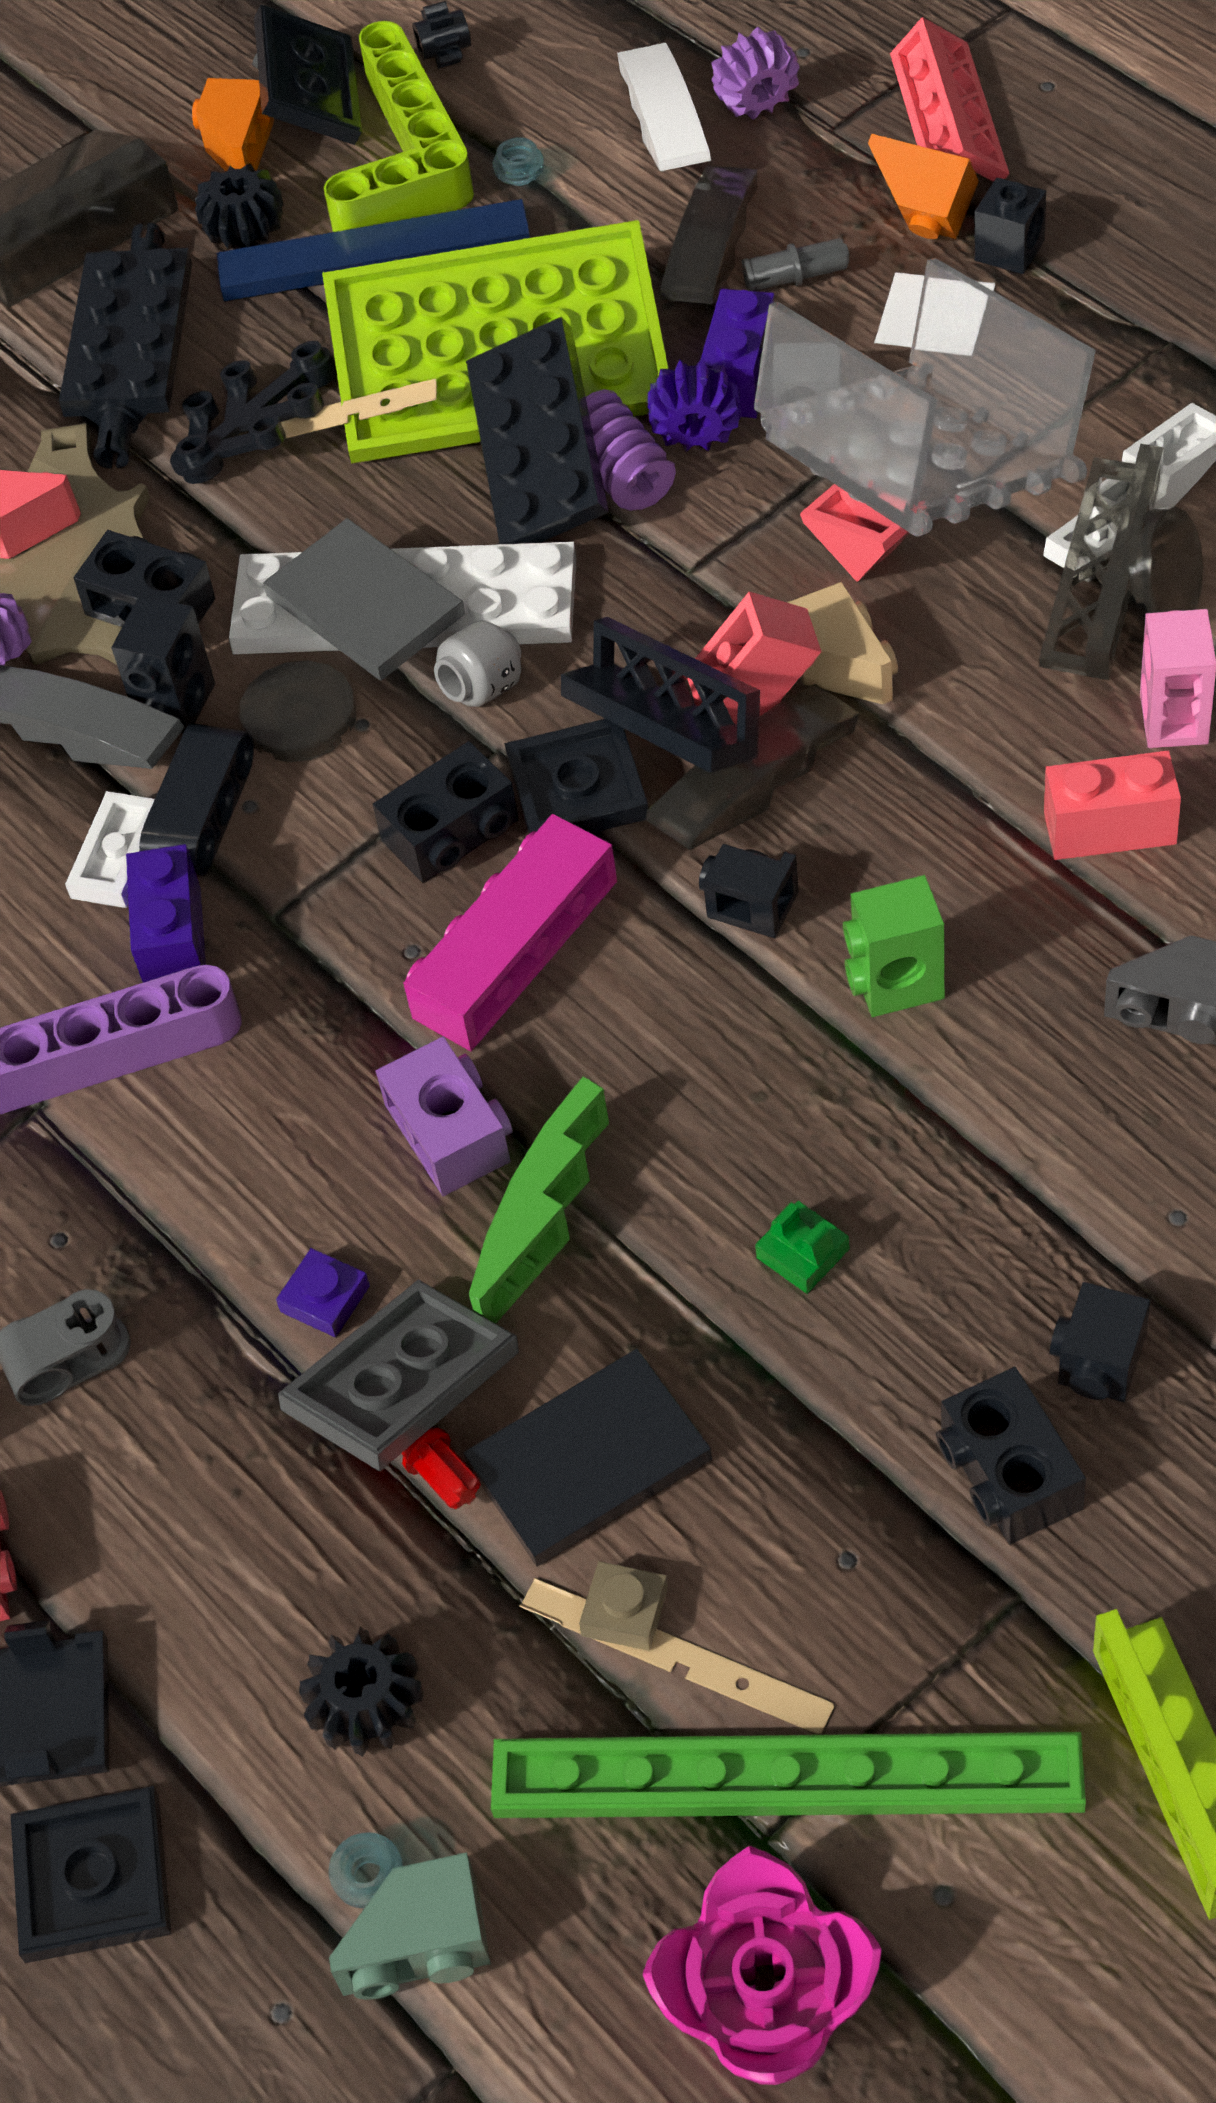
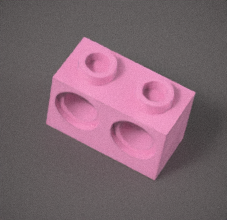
(1177, 678)

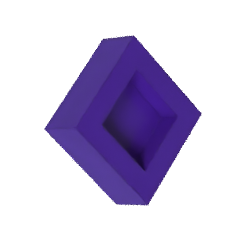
(323, 1292)

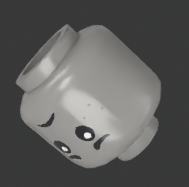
(478, 664)

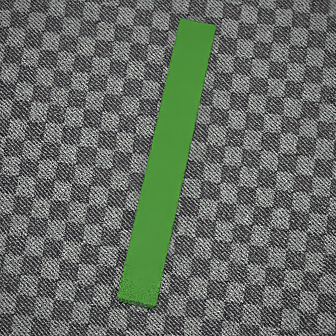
(788, 1775)

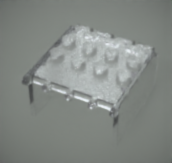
(965, 426)

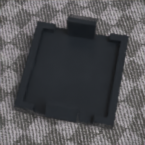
(52, 1705)

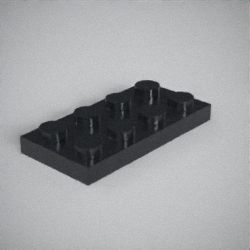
(536, 435)

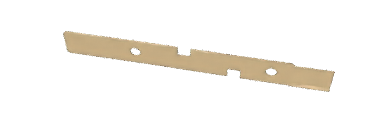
(366, 406)
(705, 1666)

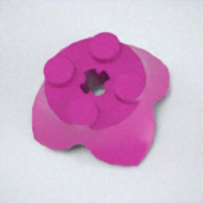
(750, 1918)

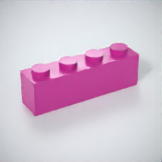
(510, 931)

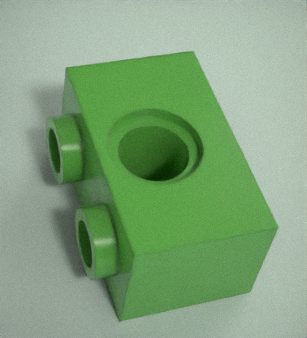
(895, 946)

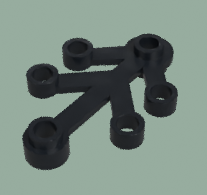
(202, 451)

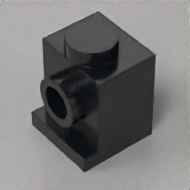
(749, 888)

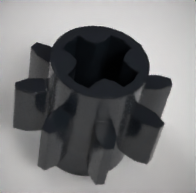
(441, 34)

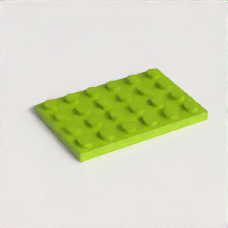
(437, 310)

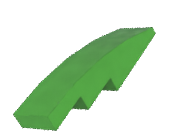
(531, 1216)

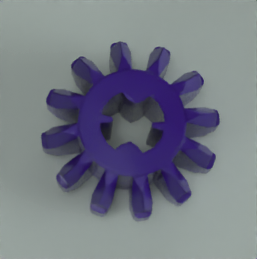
(694, 405)

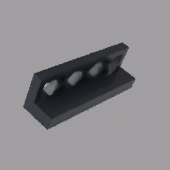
(666, 713)

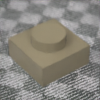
(623, 1606)

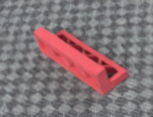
(947, 98)

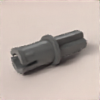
(795, 264)

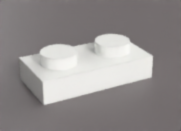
(101, 864)

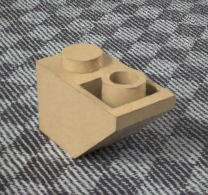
(851, 654)

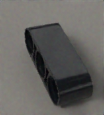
(199, 792)

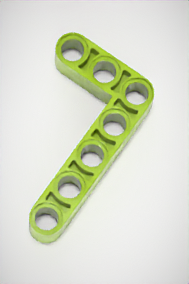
(434, 164)

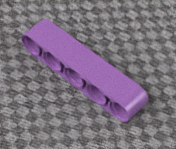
(115, 1035)

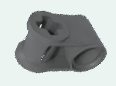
(59, 1348)

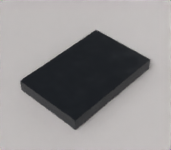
(307, 74)
(587, 1456)

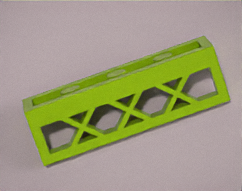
(1168, 1735)

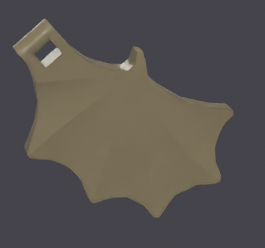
(45, 572)

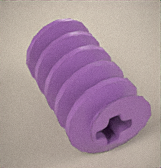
(629, 459)

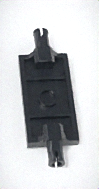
(126, 339)

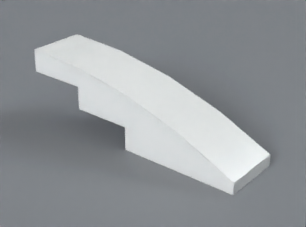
(663, 107)
(1187, 455)

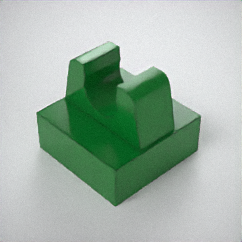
(802, 1246)

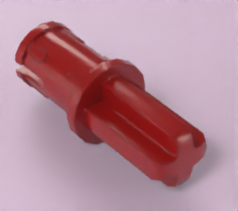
(441, 1468)

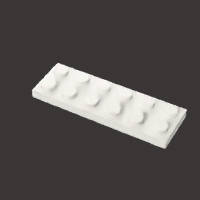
(510, 585)

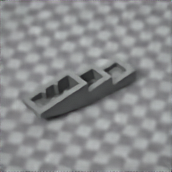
(84, 719)

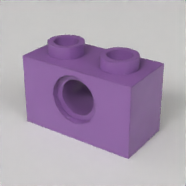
(450, 1146)

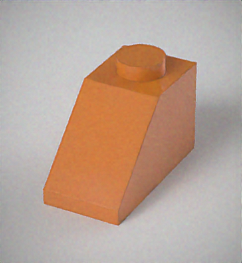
(232, 122)
(927, 185)

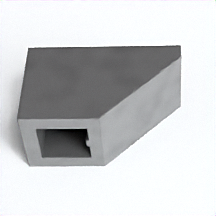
(1168, 990)

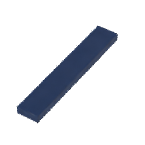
(303, 260)

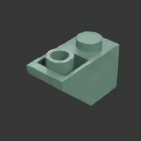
(414, 1928)

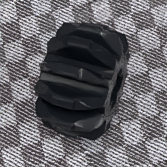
(239, 206)
(338, 1683)

